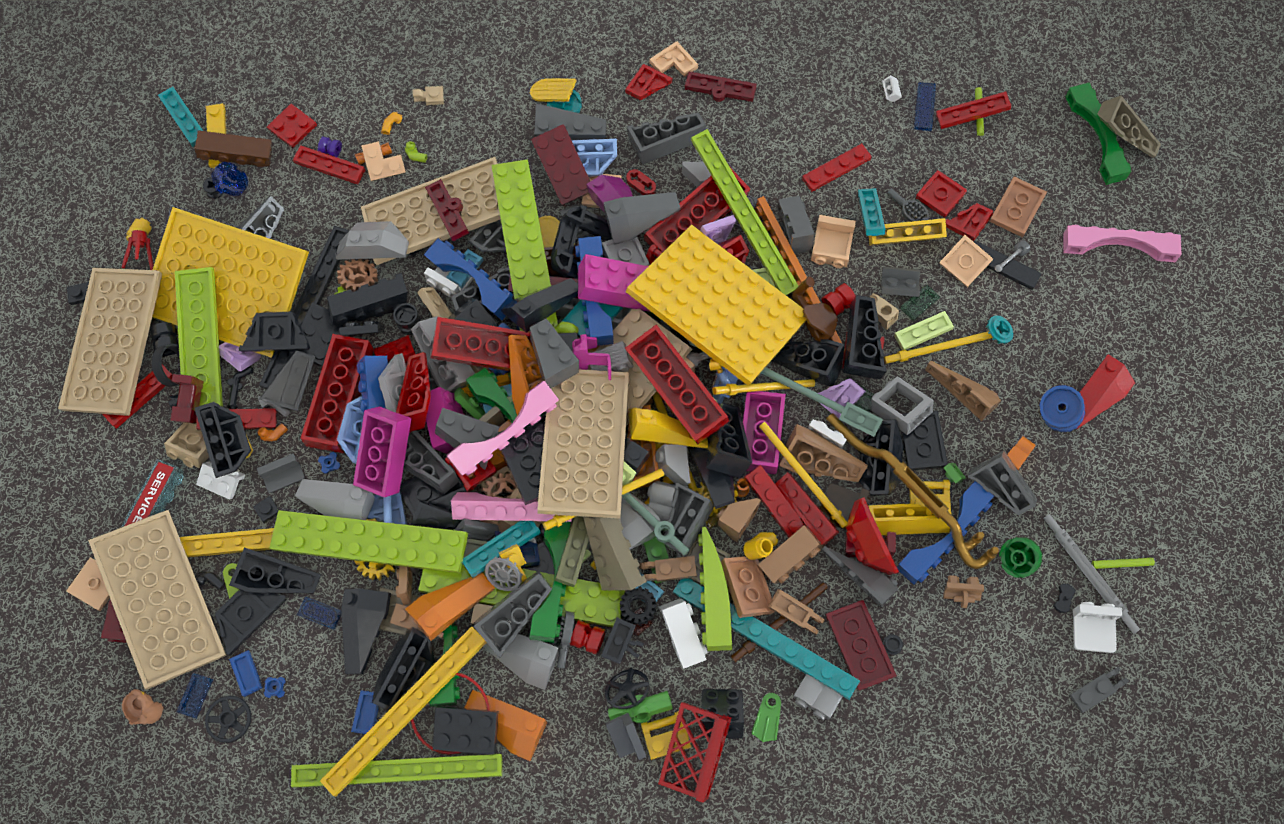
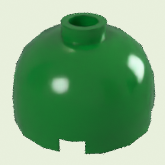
(1020, 557)

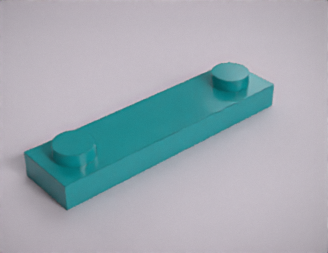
(180, 114)
(871, 212)
(516, 534)

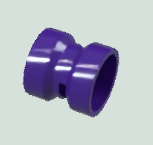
(330, 147)

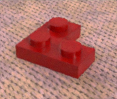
(396, 347)

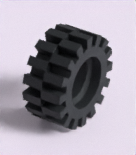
(632, 595)

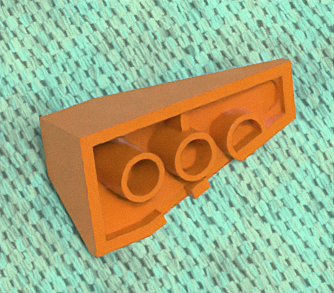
(523, 369)
(444, 606)
(517, 729)

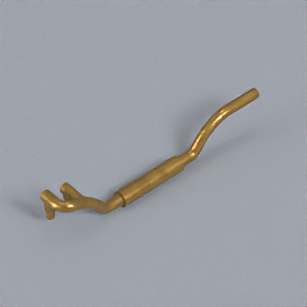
(924, 494)

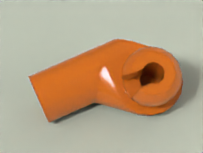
(272, 435)

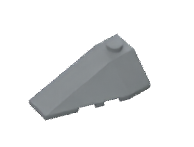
(336, 498)
(635, 527)
(529, 660)

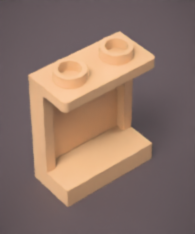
(833, 241)

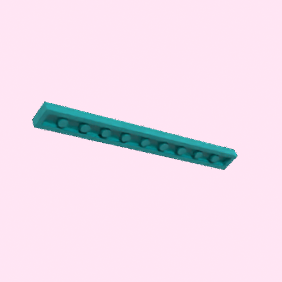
(777, 644)

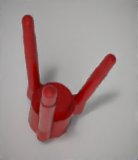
(139, 240)

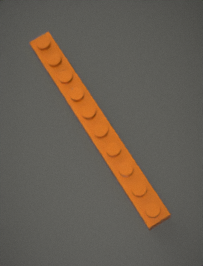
(785, 250)

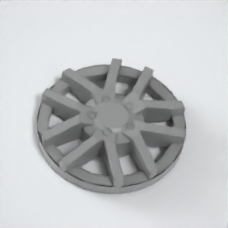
(503, 574)

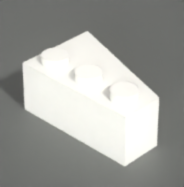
(683, 632)

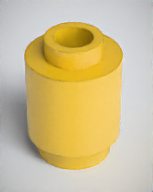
(139, 224)
(758, 548)

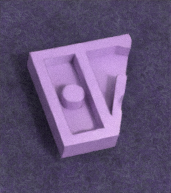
(238, 359)
(842, 393)

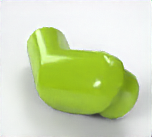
(413, 154)

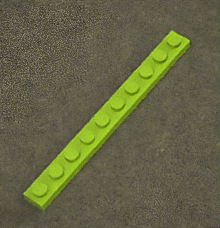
(744, 212)
(406, 770)

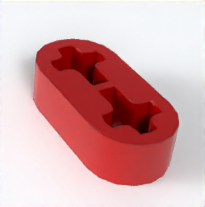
(642, 180)

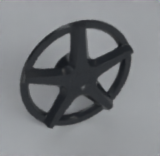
(627, 689)
(228, 719)

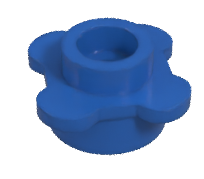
(334, 465)
(279, 683)

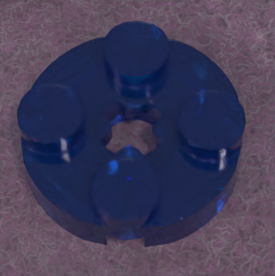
(223, 184)

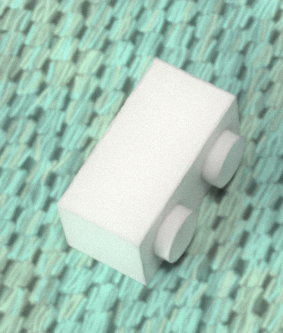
(891, 88)

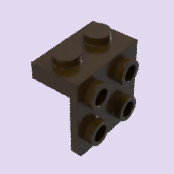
(843, 500)

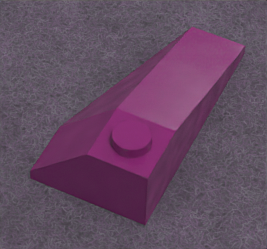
(607, 188)

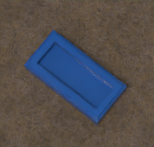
(246, 673)
(365, 713)

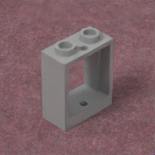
(911, 420)

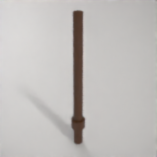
(749, 646)

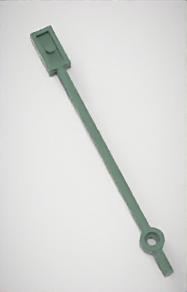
(850, 413)
(658, 526)

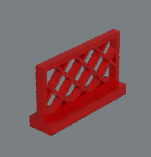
(712, 755)

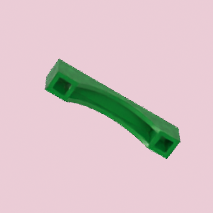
(1084, 102)
(486, 391)
(544, 620)
(449, 693)

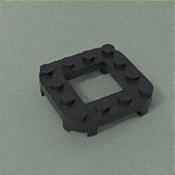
(570, 223)

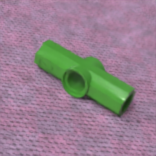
(642, 712)

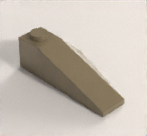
(1126, 124)

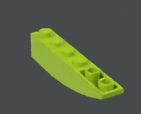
(715, 598)

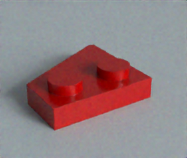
(647, 82)
(970, 221)

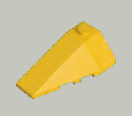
(658, 427)

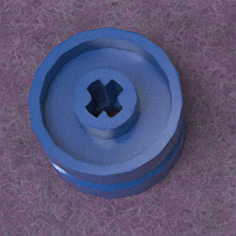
(1062, 397)

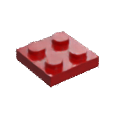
(291, 125)
(941, 194)

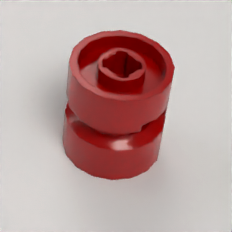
(839, 299)
(587, 637)

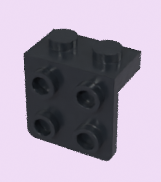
(724, 702)

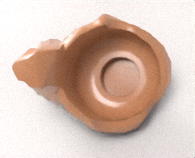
(140, 708)

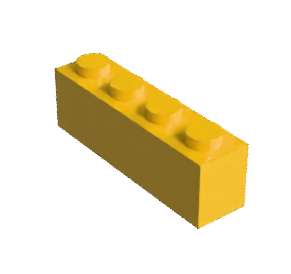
(911, 232)
(908, 519)

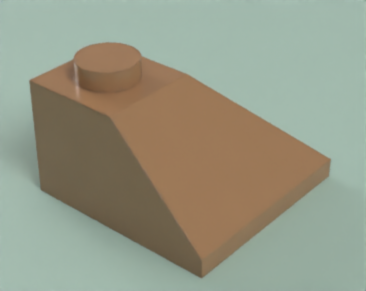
(737, 517)

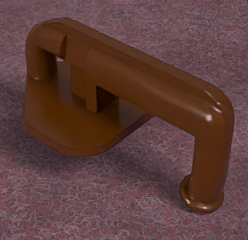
(819, 317)

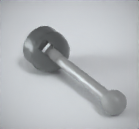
(1020, 249)

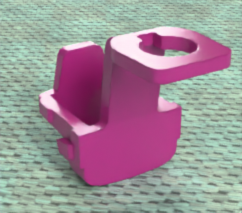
(580, 350)

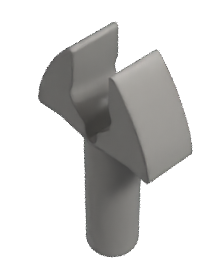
(283, 410)

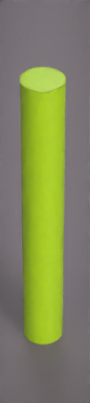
(979, 122)
(1123, 563)

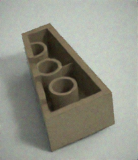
(612, 554)

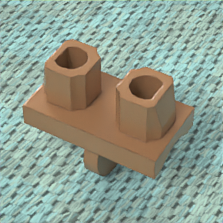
(963, 592)

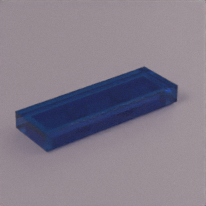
(924, 106)

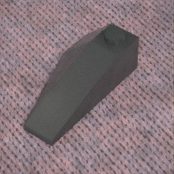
(636, 214)

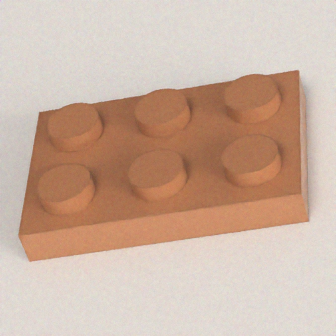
(1018, 206)
(747, 586)

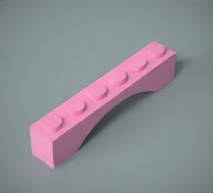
(1158, 245)
(536, 402)
(482, 507)

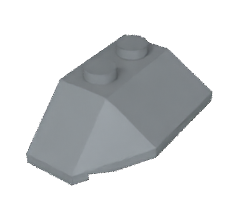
(373, 241)

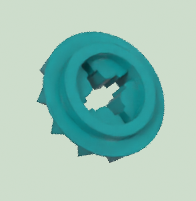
(1003, 326)

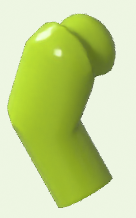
(566, 327)

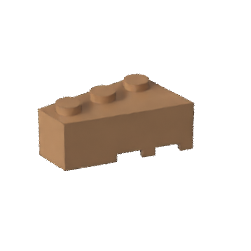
(791, 555)

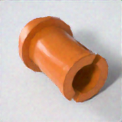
(742, 492)

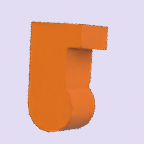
(1021, 451)

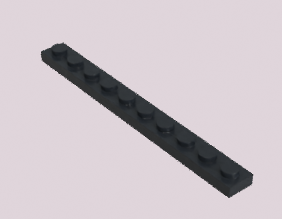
(312, 293)

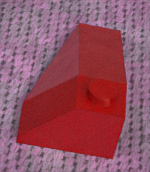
(1105, 387)
(415, 391)

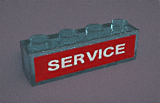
(155, 492)

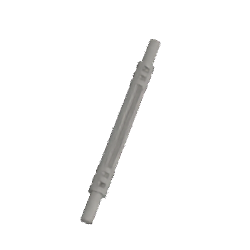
(1089, 571)

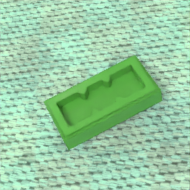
(469, 404)

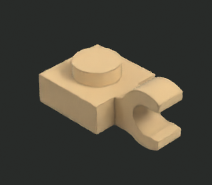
(431, 95)

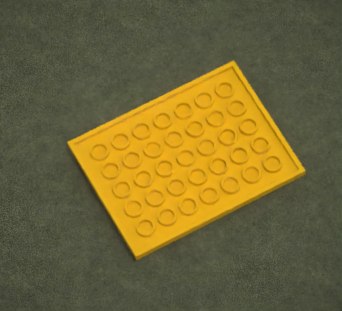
(249, 271)
(718, 304)

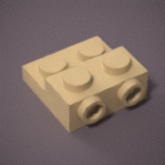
(187, 445)

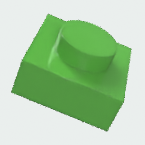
(953, 473)

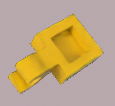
(515, 556)

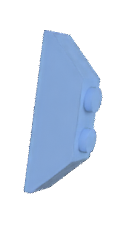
(596, 154)
(351, 429)

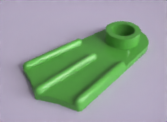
(767, 719)

